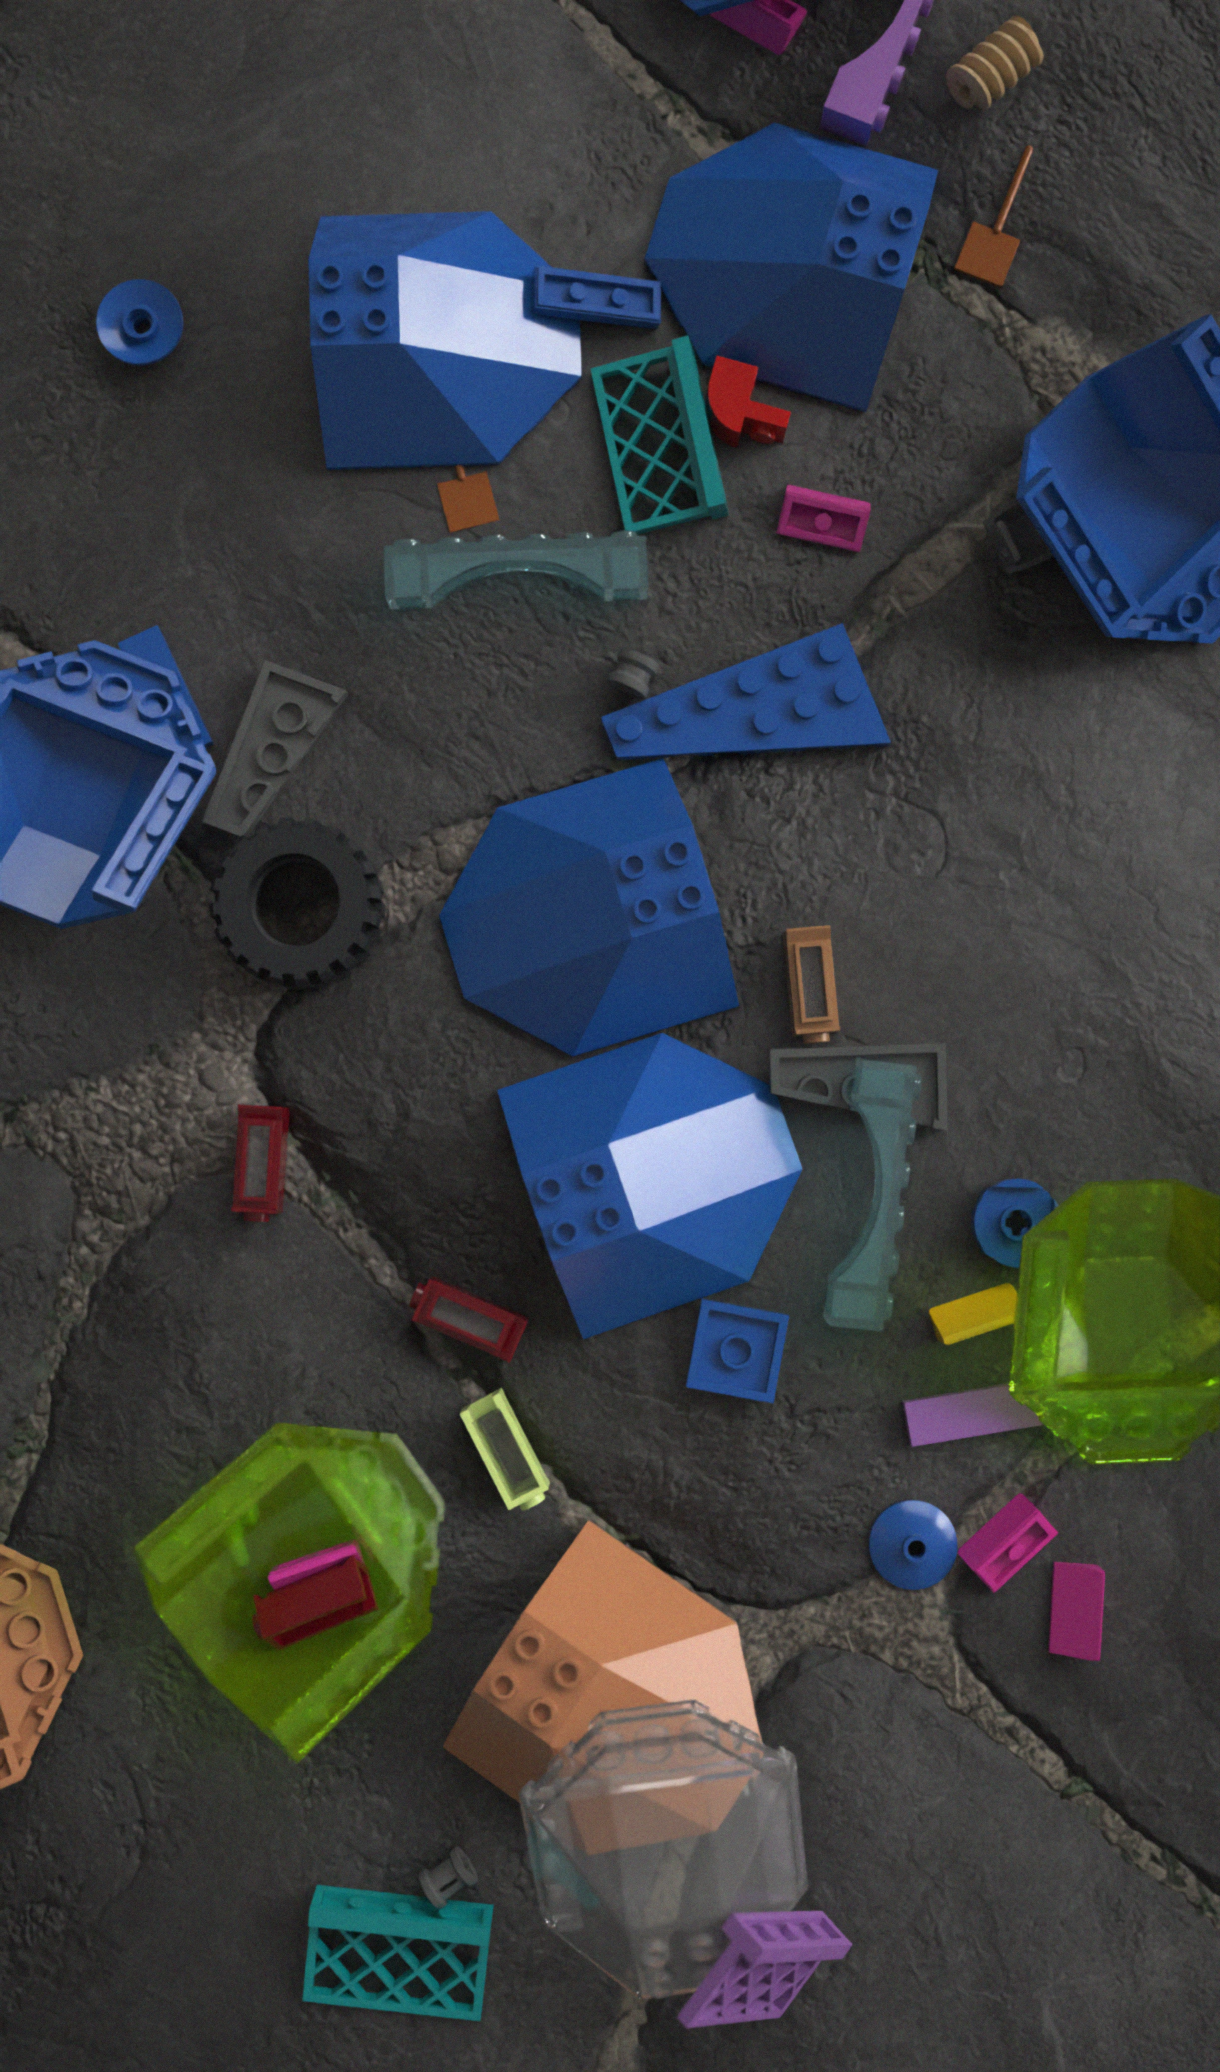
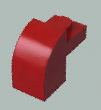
(731, 406)

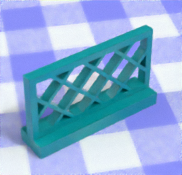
(696, 430)
(400, 1921)

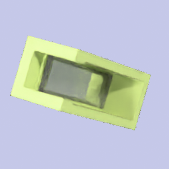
(505, 1450)

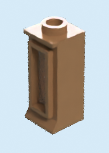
(811, 983)

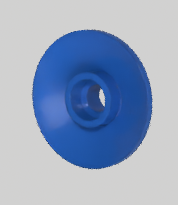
(137, 304)
(900, 1526)

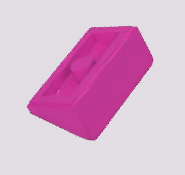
(765, 21)
(823, 518)
(1007, 1542)
(312, 1563)
(1076, 1610)

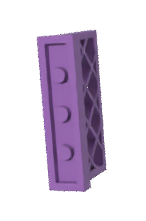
(763, 1966)

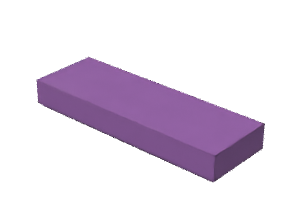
(965, 1415)

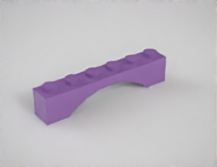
(862, 85)

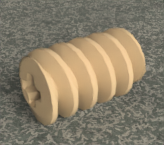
(995, 64)

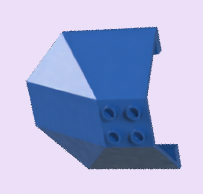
(792, 257)
(430, 340)
(1131, 488)
(92, 781)
(591, 915)
(650, 1176)

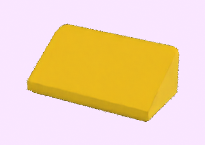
(974, 1314)

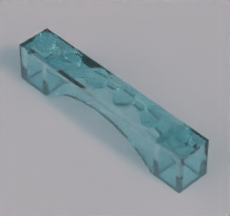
(427, 573)
(859, 1283)

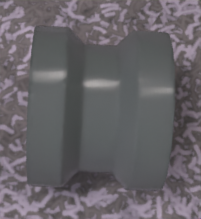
(633, 673)

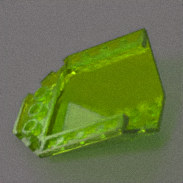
(1122, 1320)
(276, 1503)

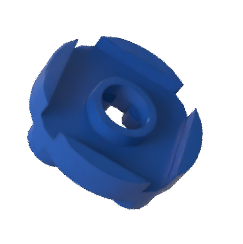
(996, 1205)

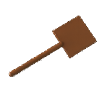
(987, 251)
(467, 500)

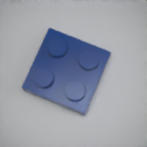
(737, 1350)

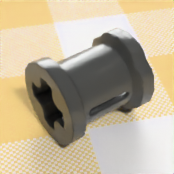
(448, 1877)

